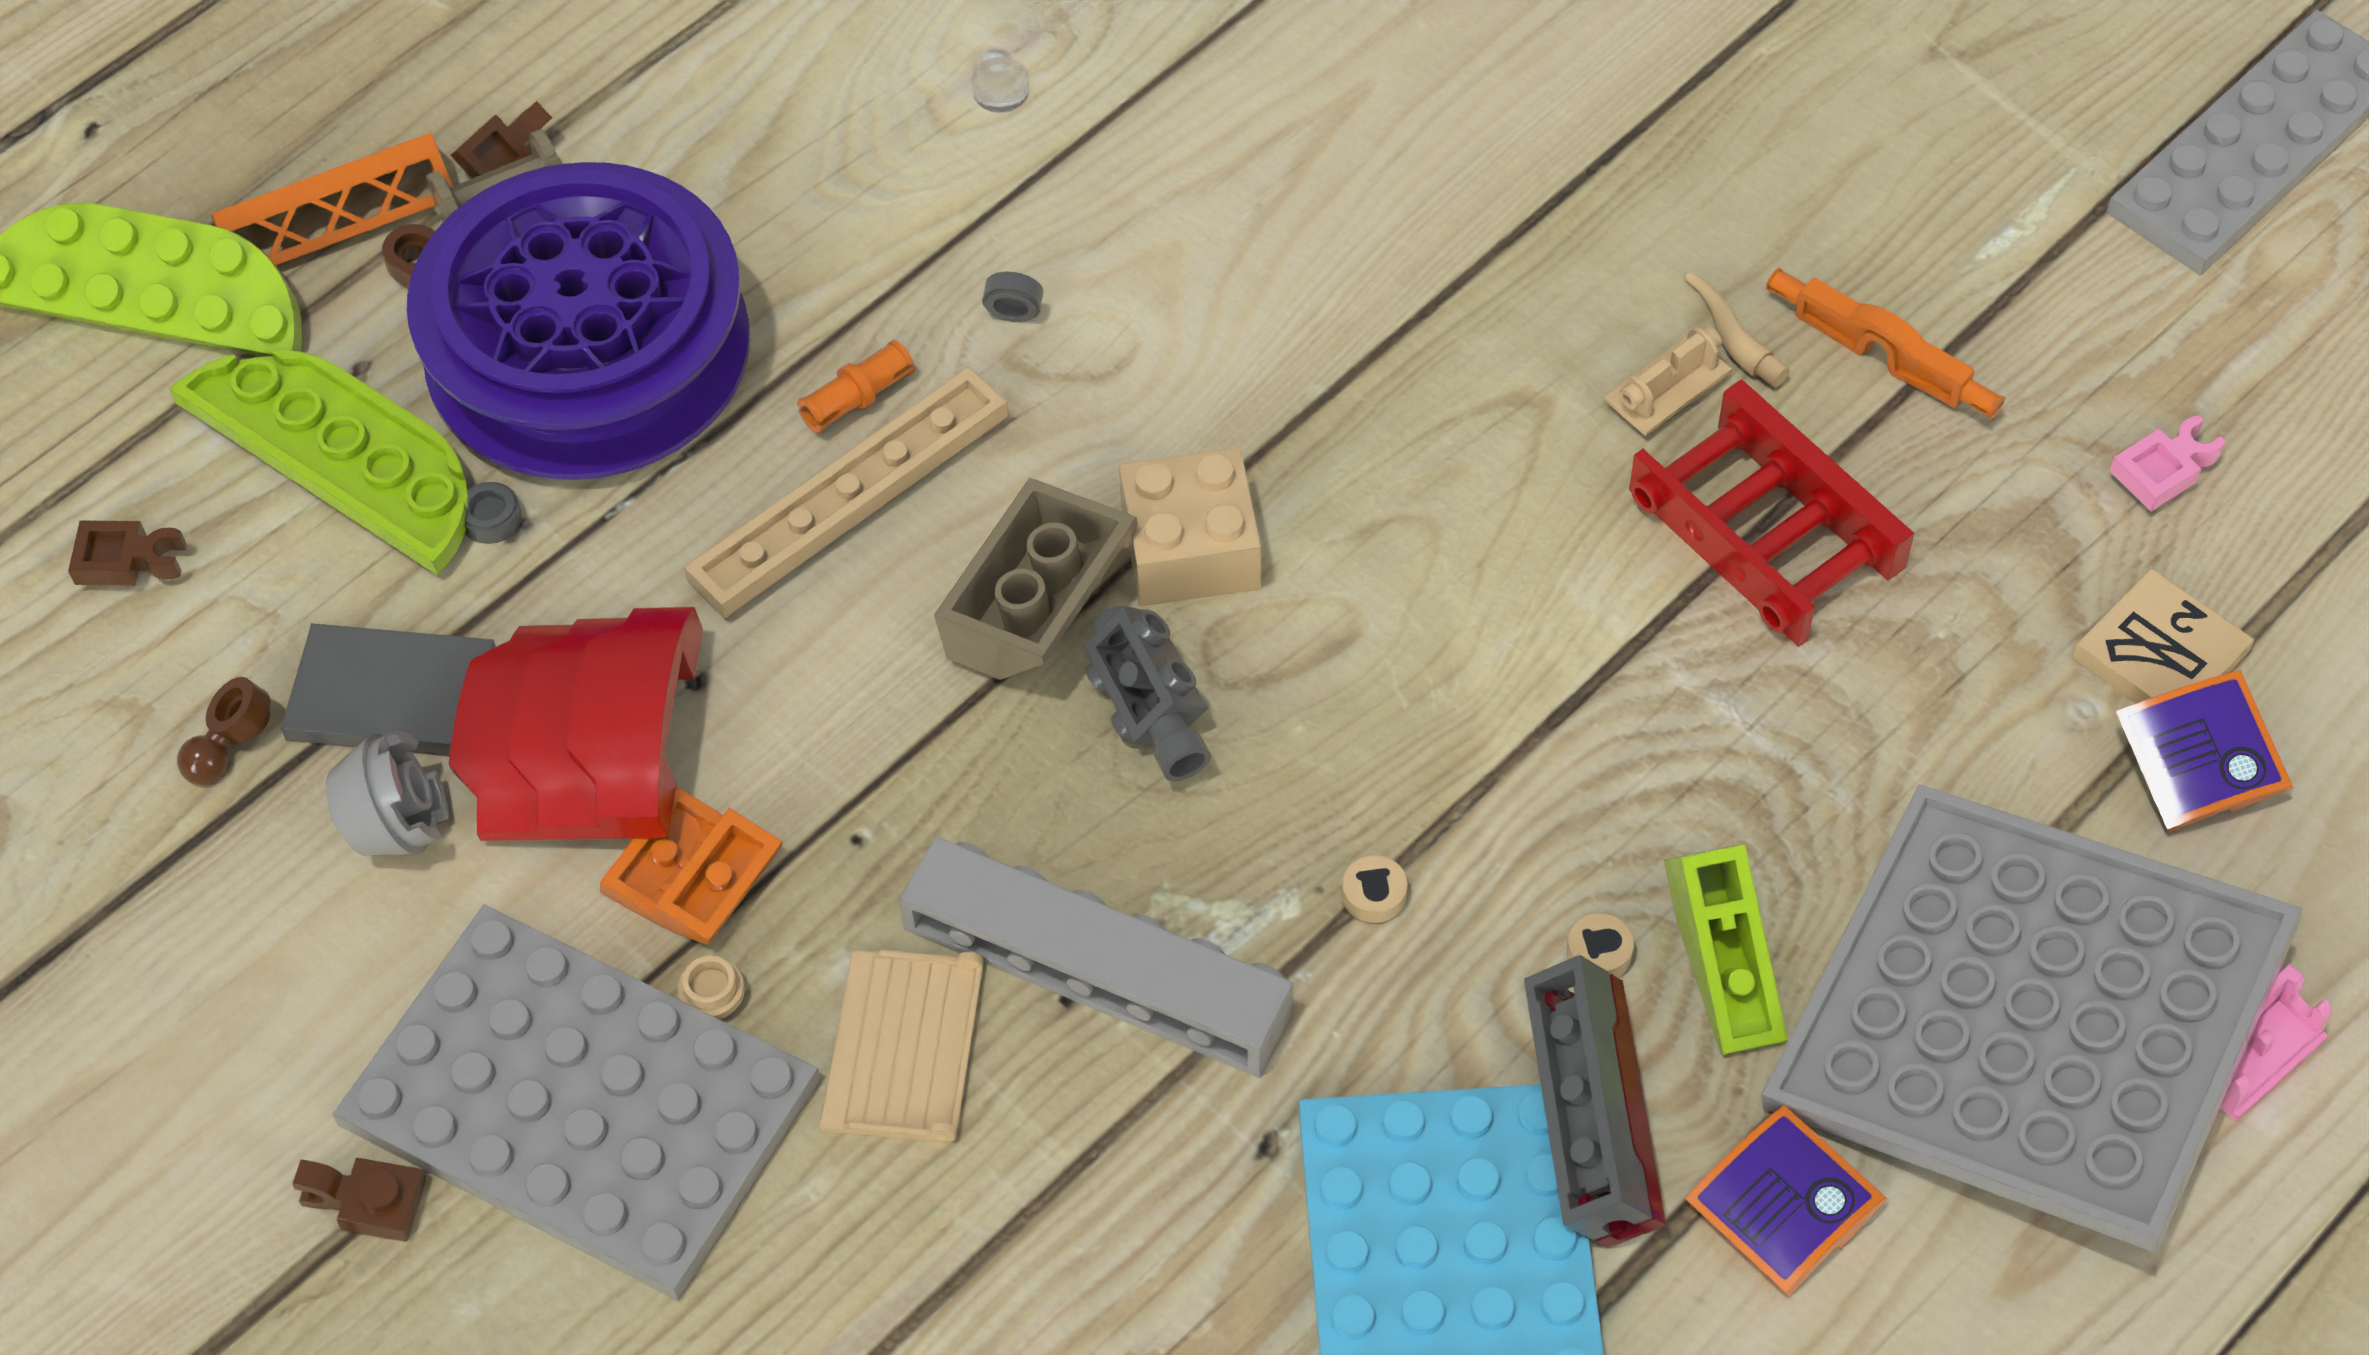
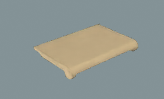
(902, 1045)

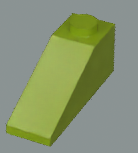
(1727, 946)

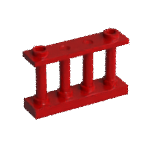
(1787, 462)

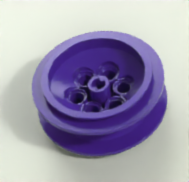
(579, 320)

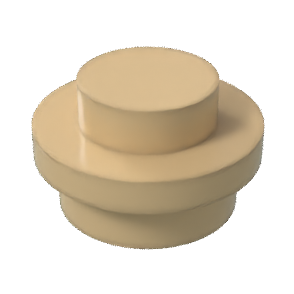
(712, 986)

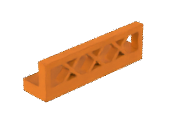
(331, 182)

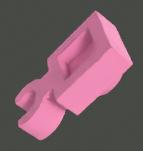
(2163, 467)

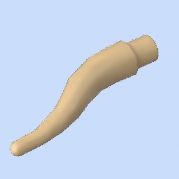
(1741, 345)

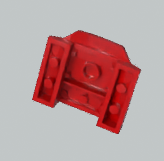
(573, 727)

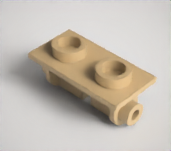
(1670, 380)

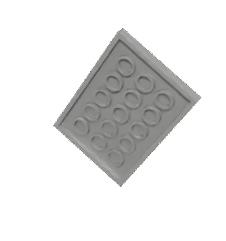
(579, 1100)

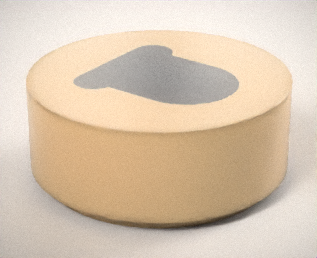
(1374, 889)
(1603, 941)

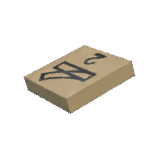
(2160, 641)

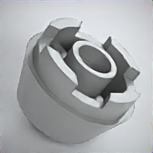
(385, 798)

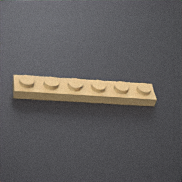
(846, 492)

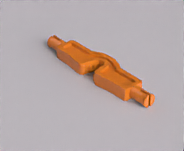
(1908, 354)

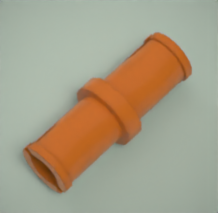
(855, 386)

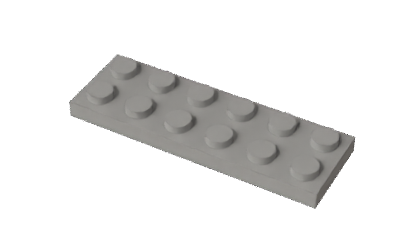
(2251, 145)

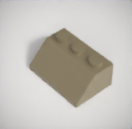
(1030, 580)

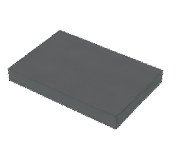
(379, 683)

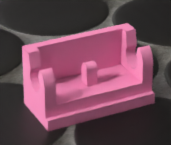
(2280, 1042)

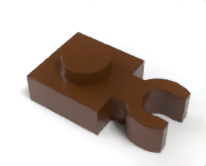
(120, 549)

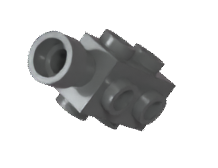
(1148, 687)

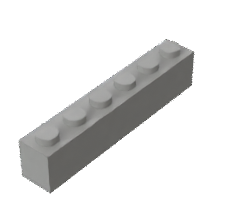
(1098, 955)

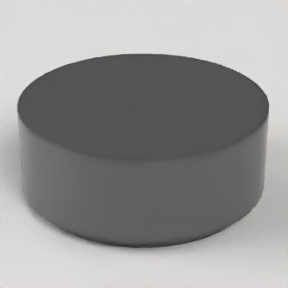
(1012, 296)
(491, 513)

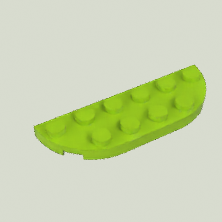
(148, 278)
(339, 445)

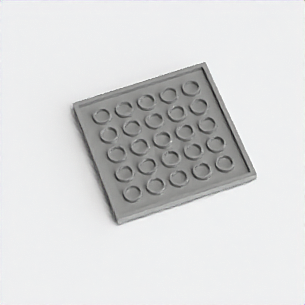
(2035, 1015)

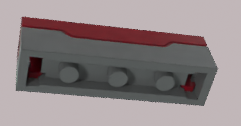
(1594, 1102)

